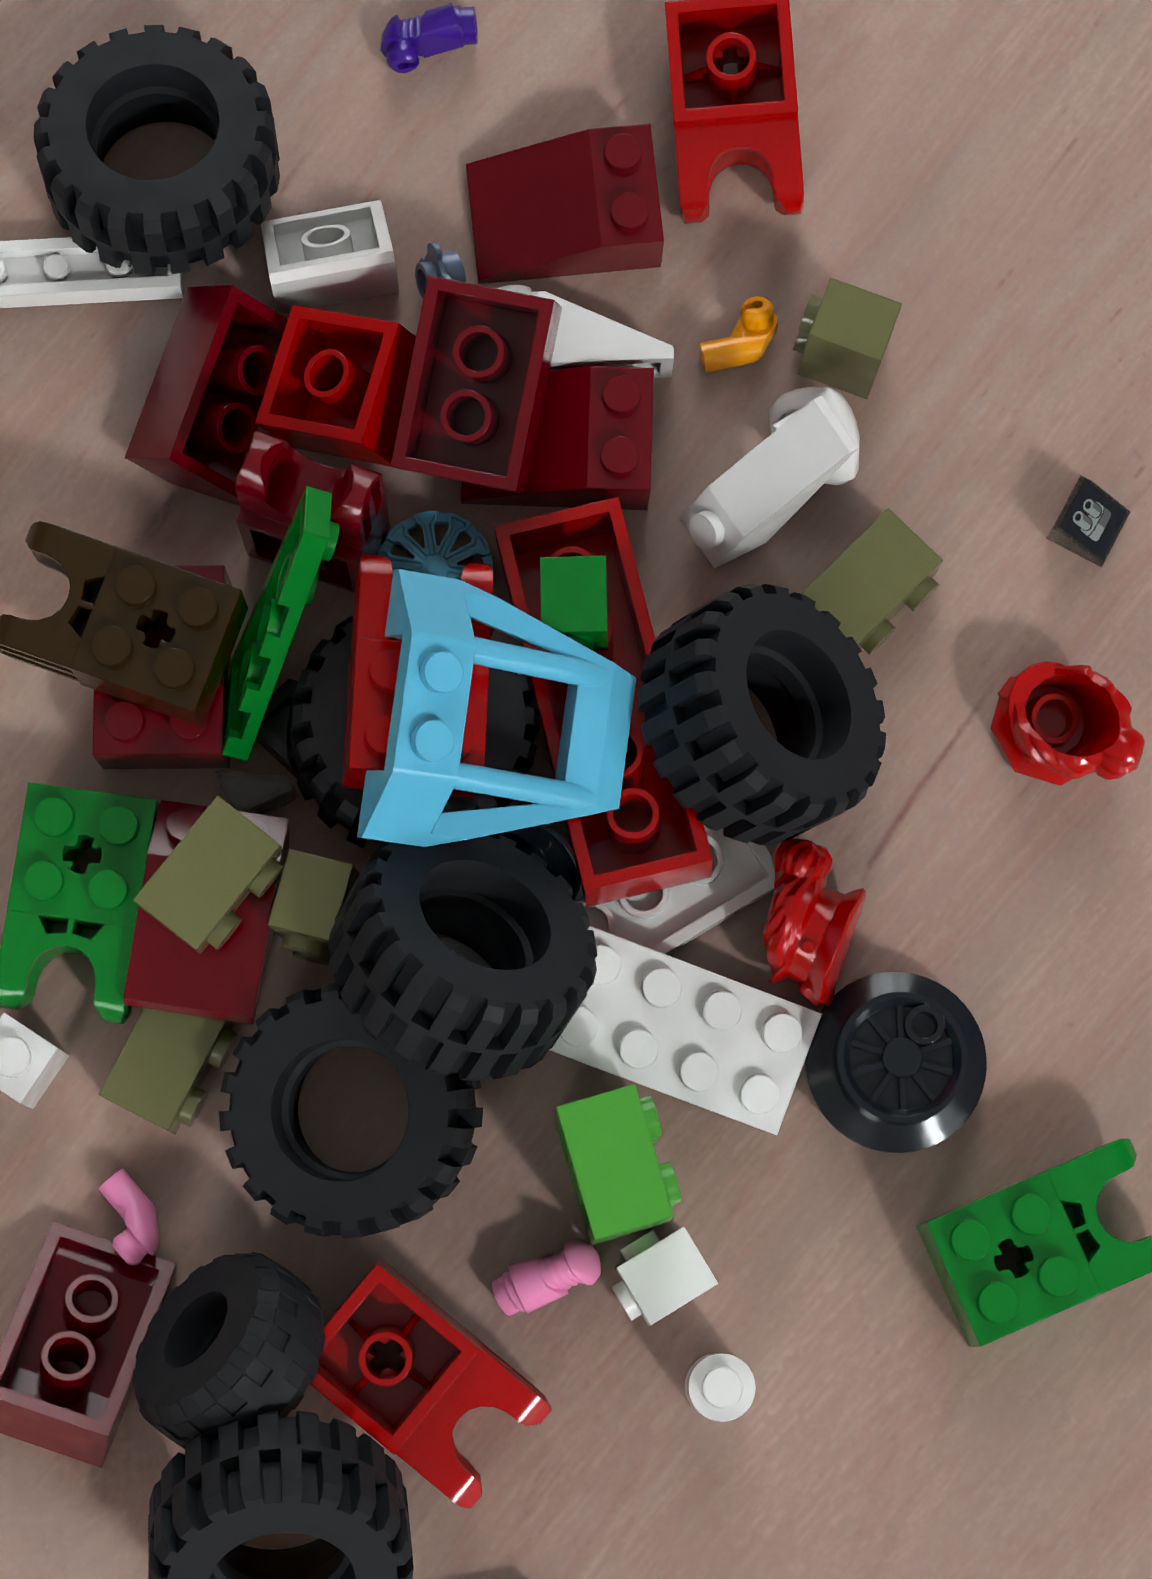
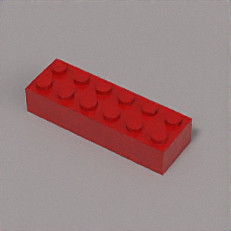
(651, 836)

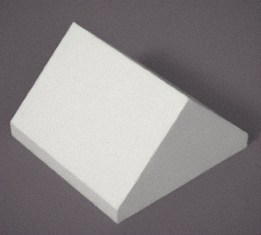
(329, 256)

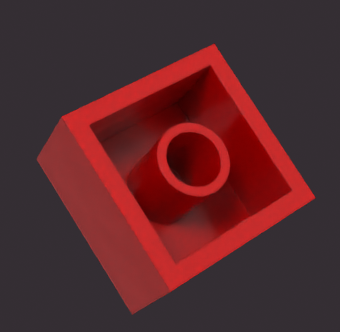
(338, 384)

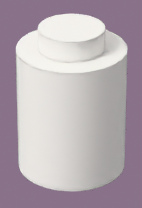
(720, 1387)

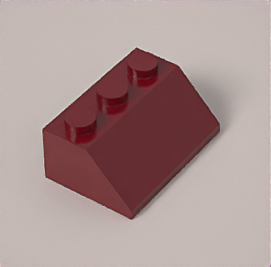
(208, 391)

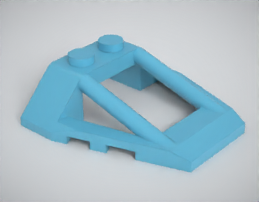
(431, 710)

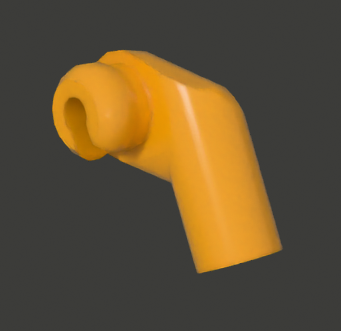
(748, 340)

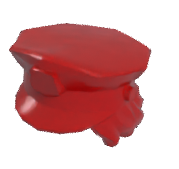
(1066, 724)
(808, 921)

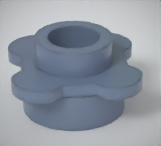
(438, 264)

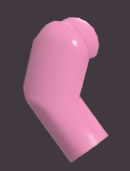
(139, 1217)

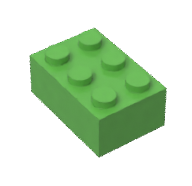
(615, 1163)

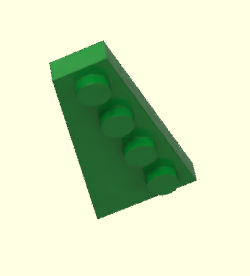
(276, 619)

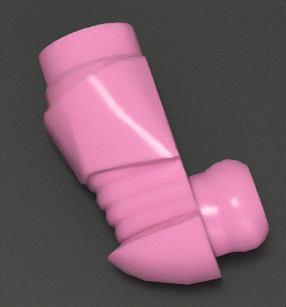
(546, 1277)

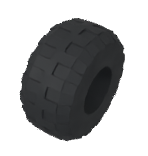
(228, 1348)

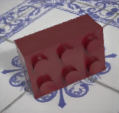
(476, 384)
(146, 739)

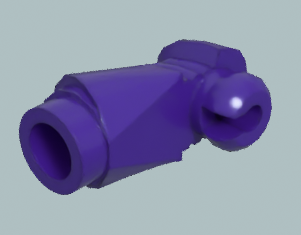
(427, 35)

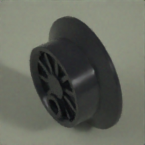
(896, 1062)

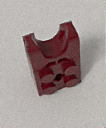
(271, 490)

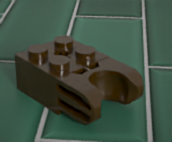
(111, 613)

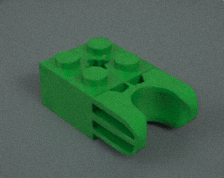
(71, 912)
(1059, 1242)

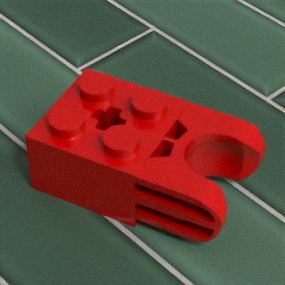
(736, 116)
(375, 669)
(420, 1401)

